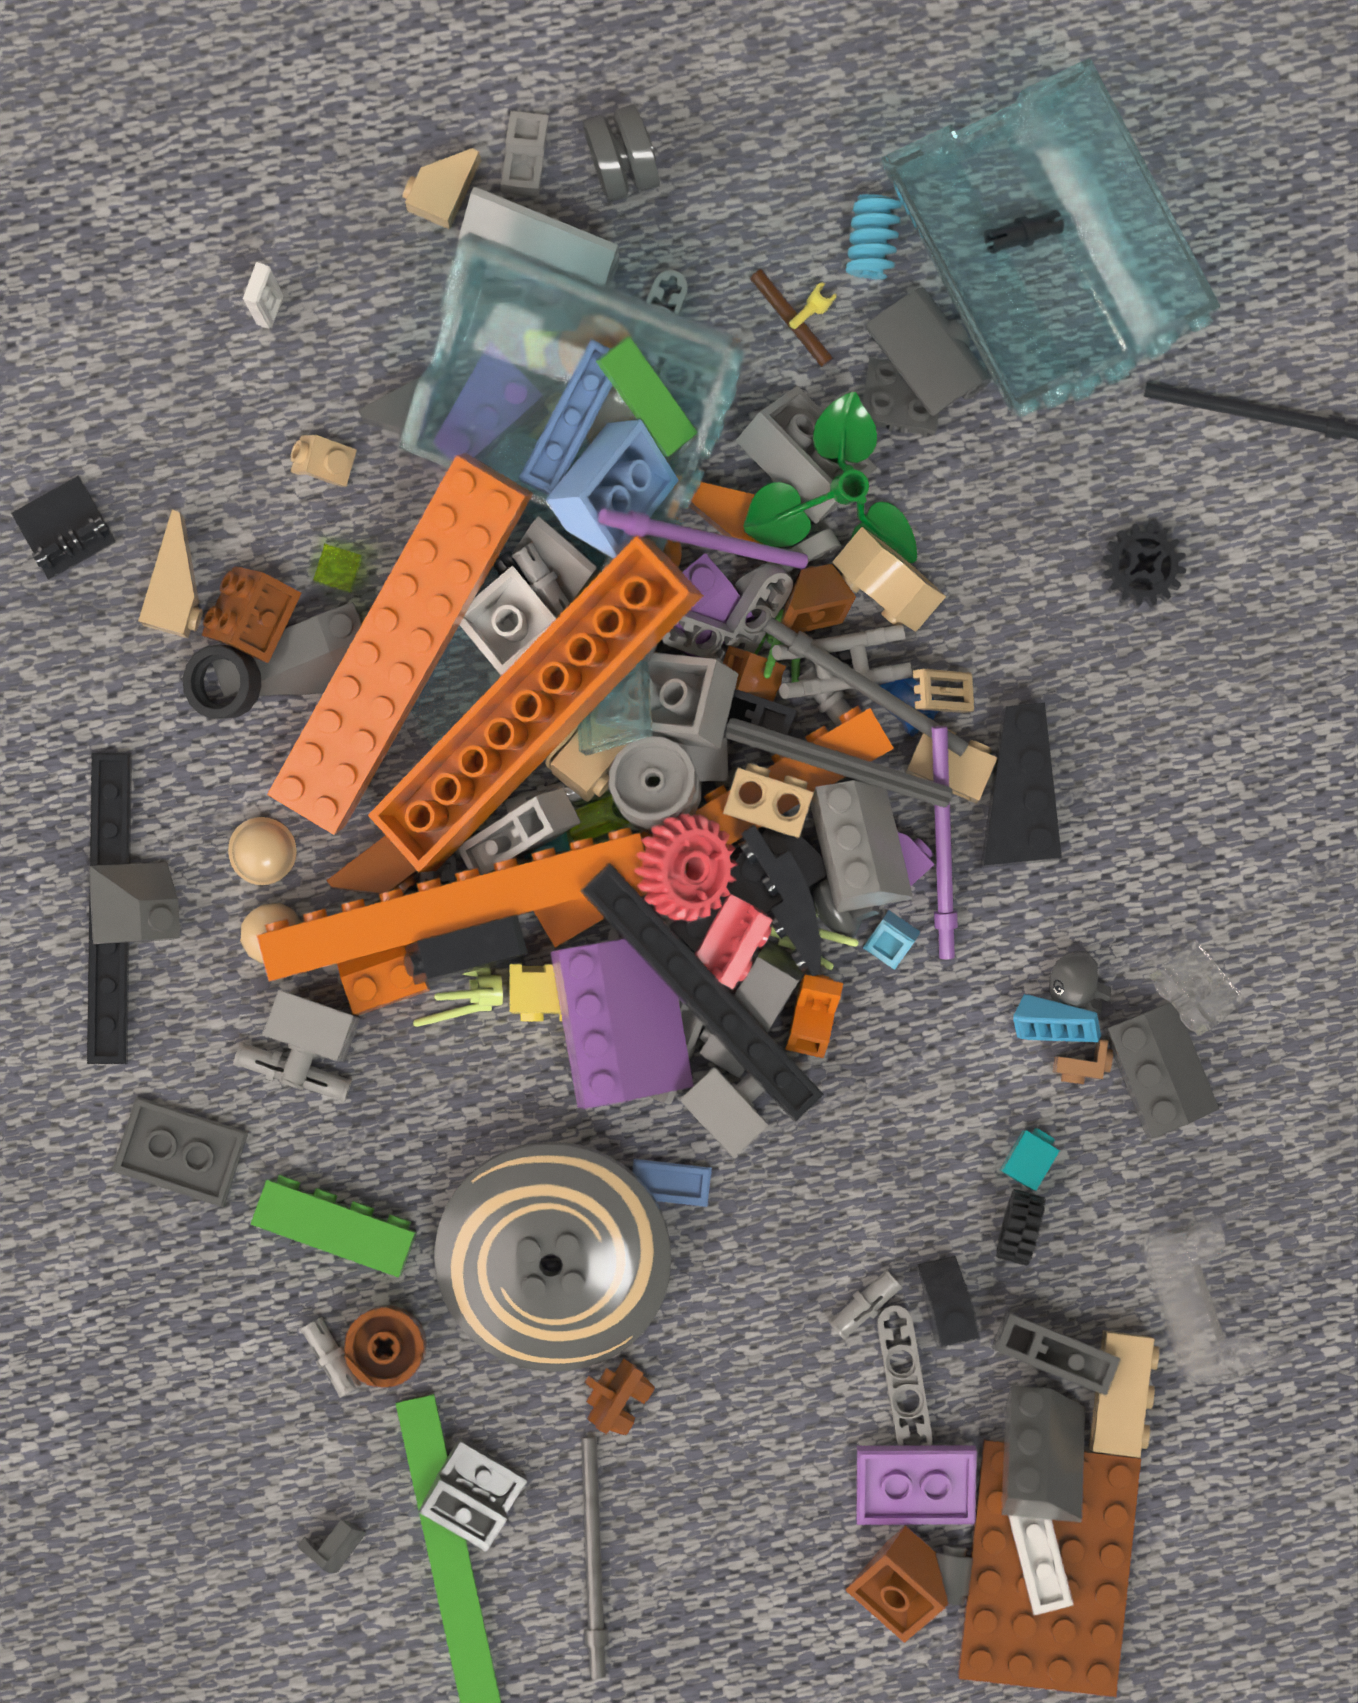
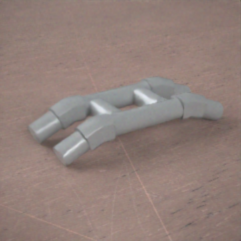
(856, 643)

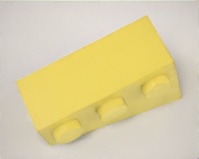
(533, 992)

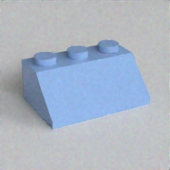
(617, 473)

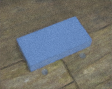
(674, 1181)

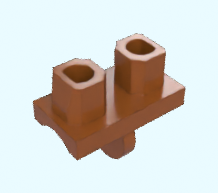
(611, 1395)

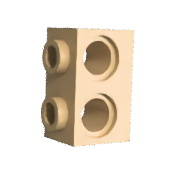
(765, 811)

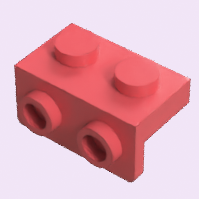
(733, 940)

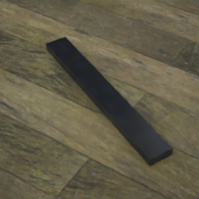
(109, 962)
(701, 992)

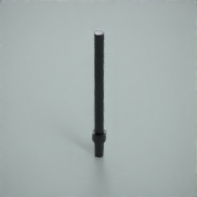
(1333, 426)

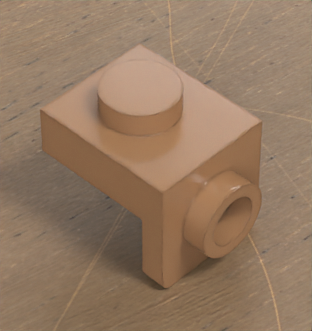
(1076, 1070)

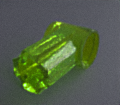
(597, 820)

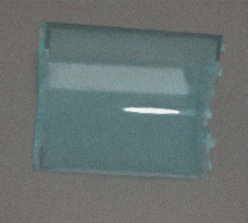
(1073, 302)
(513, 345)

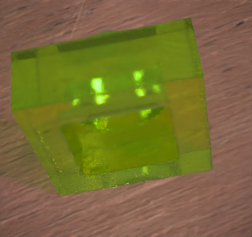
(337, 568)

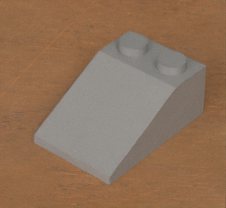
(690, 699)

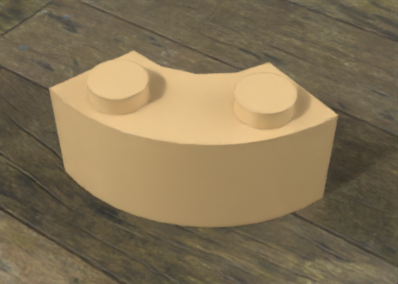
(888, 579)

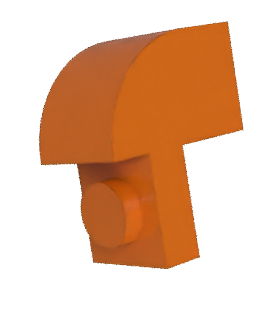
(814, 1015)

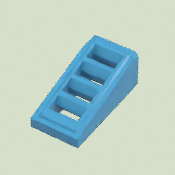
(1054, 1021)

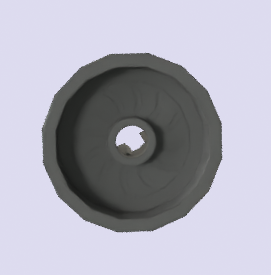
(626, 151)

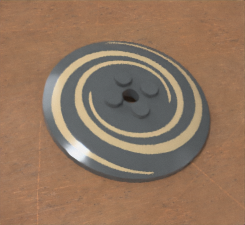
(561, 1204)

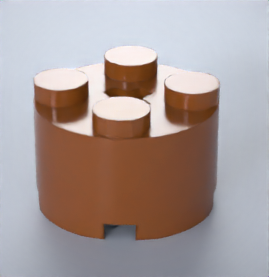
(385, 1369)

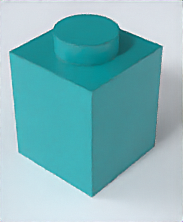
(1030, 1158)

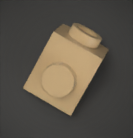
(322, 459)

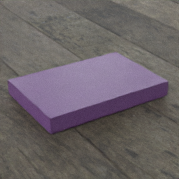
(916, 1485)

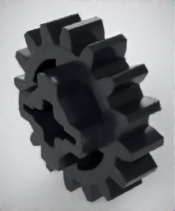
(1132, 551)

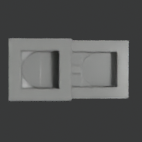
(524, 153)

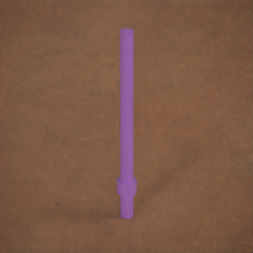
(639, 524)
(945, 917)

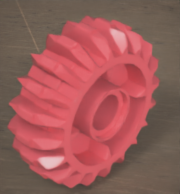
(664, 864)

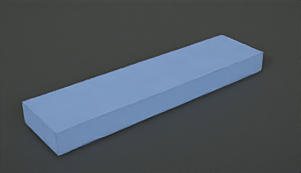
(568, 423)

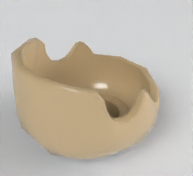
(255, 924)

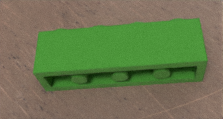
(334, 1227)

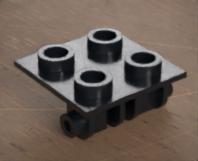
(63, 527)

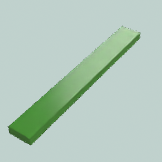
(448, 1558)

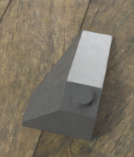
(303, 657)

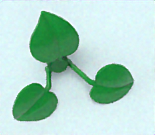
(842, 433)

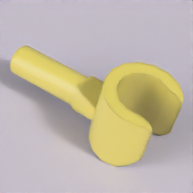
(815, 304)

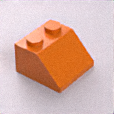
(378, 980)

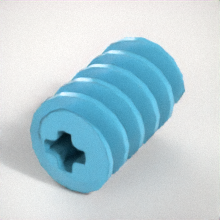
(872, 236)

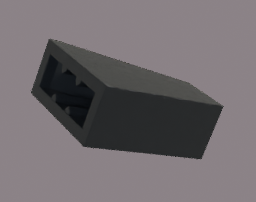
(465, 950)
(948, 1302)

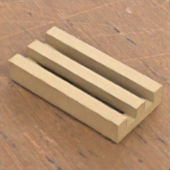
(927, 691)

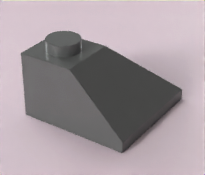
(133, 903)

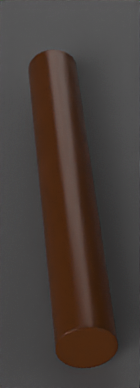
(787, 313)

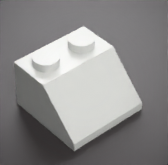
(506, 619)

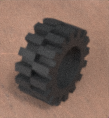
(1020, 1227)

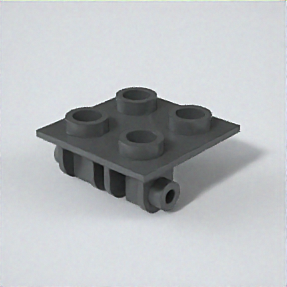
(893, 402)

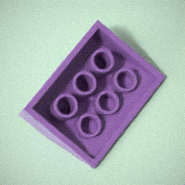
(619, 1025)

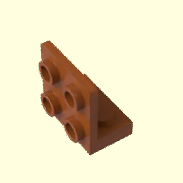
(250, 612)

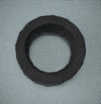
(195, 689)

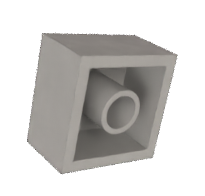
(310, 1032)
(727, 1110)

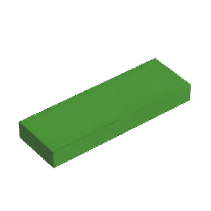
(646, 396)

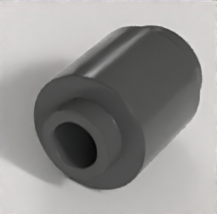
(955, 1572)

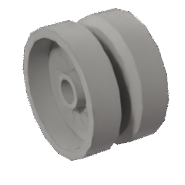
(652, 762)

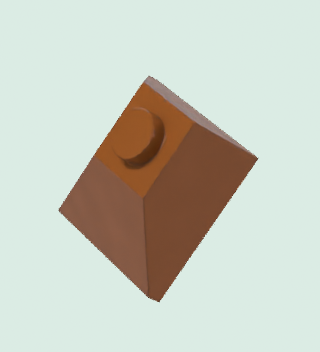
(902, 1585)

